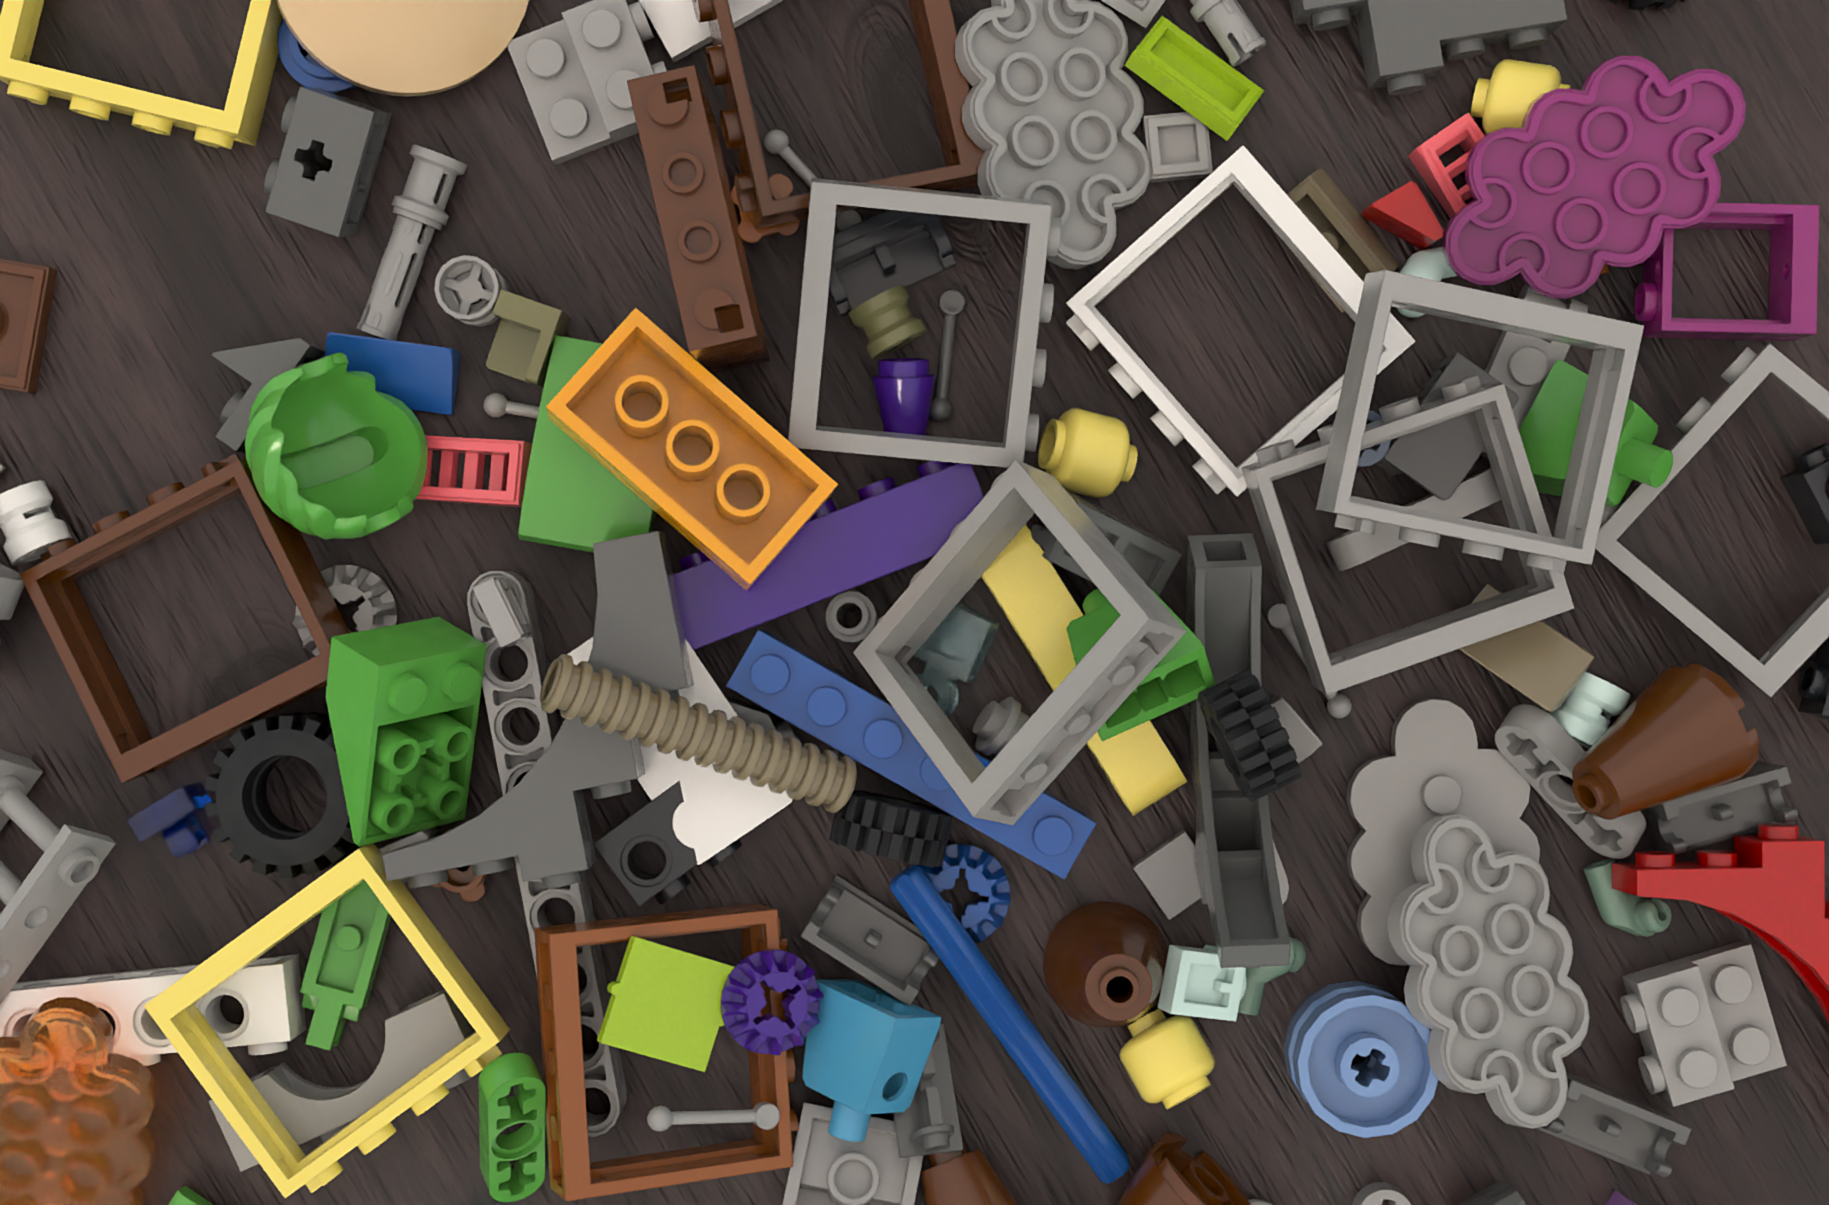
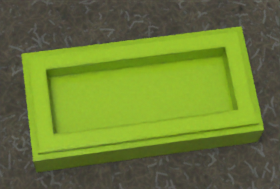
(1194, 78)

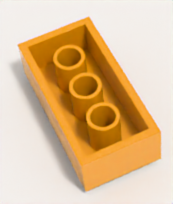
(690, 449)

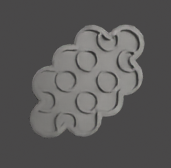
(1055, 115)
(1428, 775)
(1488, 971)

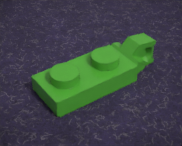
(343, 963)

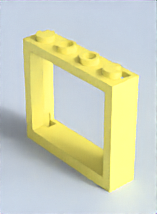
(150, 111)
(235, 1093)

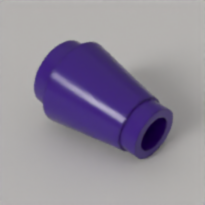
(904, 394)

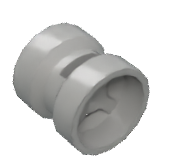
(460, 285)

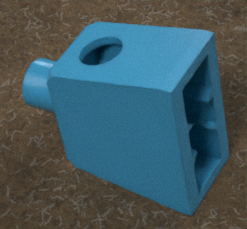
(866, 1053)

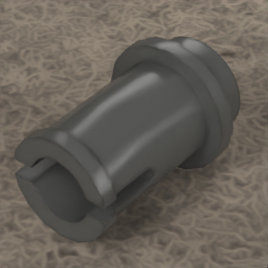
(837, 620)

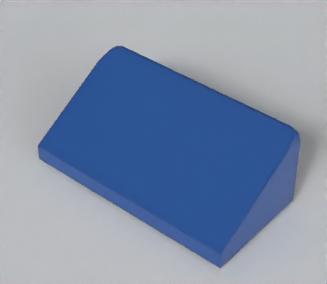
(412, 372)

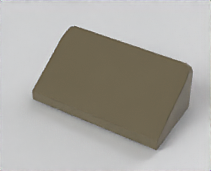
(1341, 226)
(1533, 659)

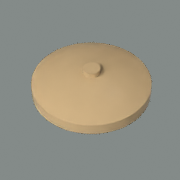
(404, 43)

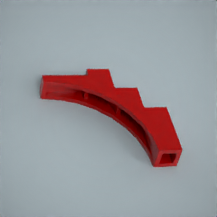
(1765, 884)

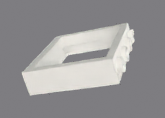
(1306, 244)

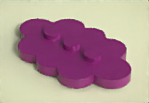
(1593, 176)

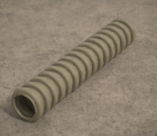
(698, 734)

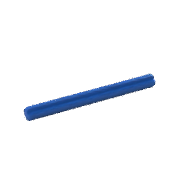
(1009, 1023)

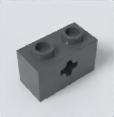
(350, 137)

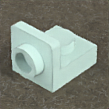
(1199, 986)

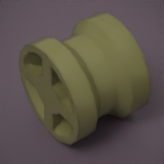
(887, 321)

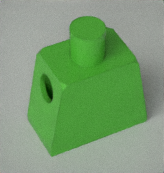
(1551, 430)
(1168, 686)

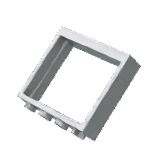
(1028, 362)
(1698, 427)
(1594, 445)
(1541, 598)
(1082, 699)

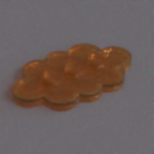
(72, 1112)

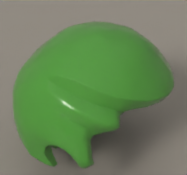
(334, 450)

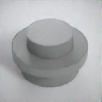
(998, 725)

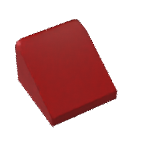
(1406, 216)

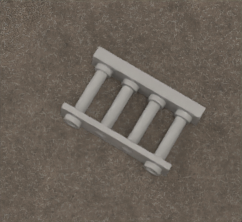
(54, 883)

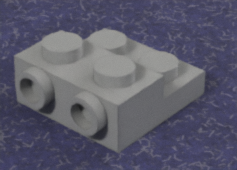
(580, 74)
(1701, 1023)
(846, 1171)

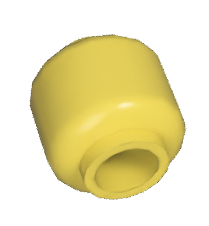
(1510, 91)
(1087, 452)
(1167, 1058)

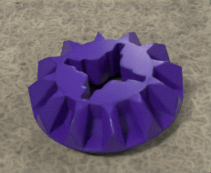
(744, 998)

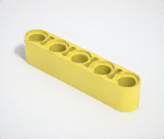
(1040, 613)

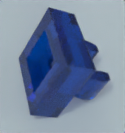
(175, 820)

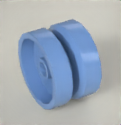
(1381, 1091)

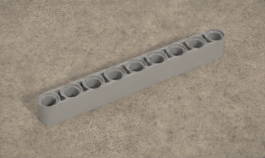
(514, 759)

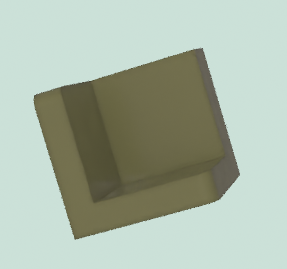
(524, 337)

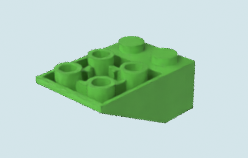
(404, 724)

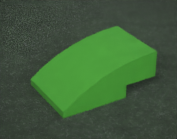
(566, 491)

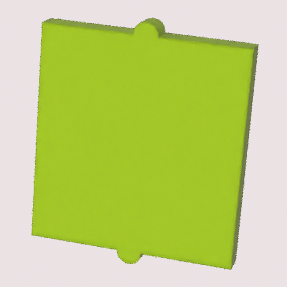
(665, 1004)

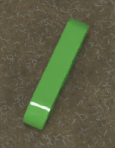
(499, 1113)

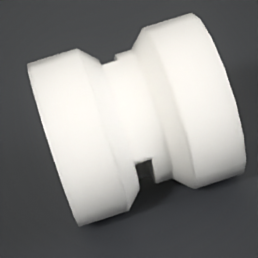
(29, 522)

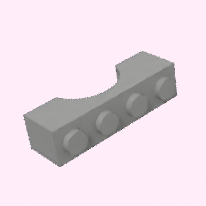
(307, 1110)

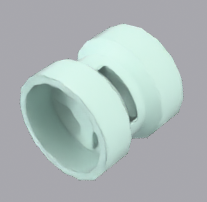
(1589, 709)

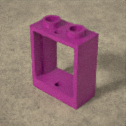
(1791, 277)

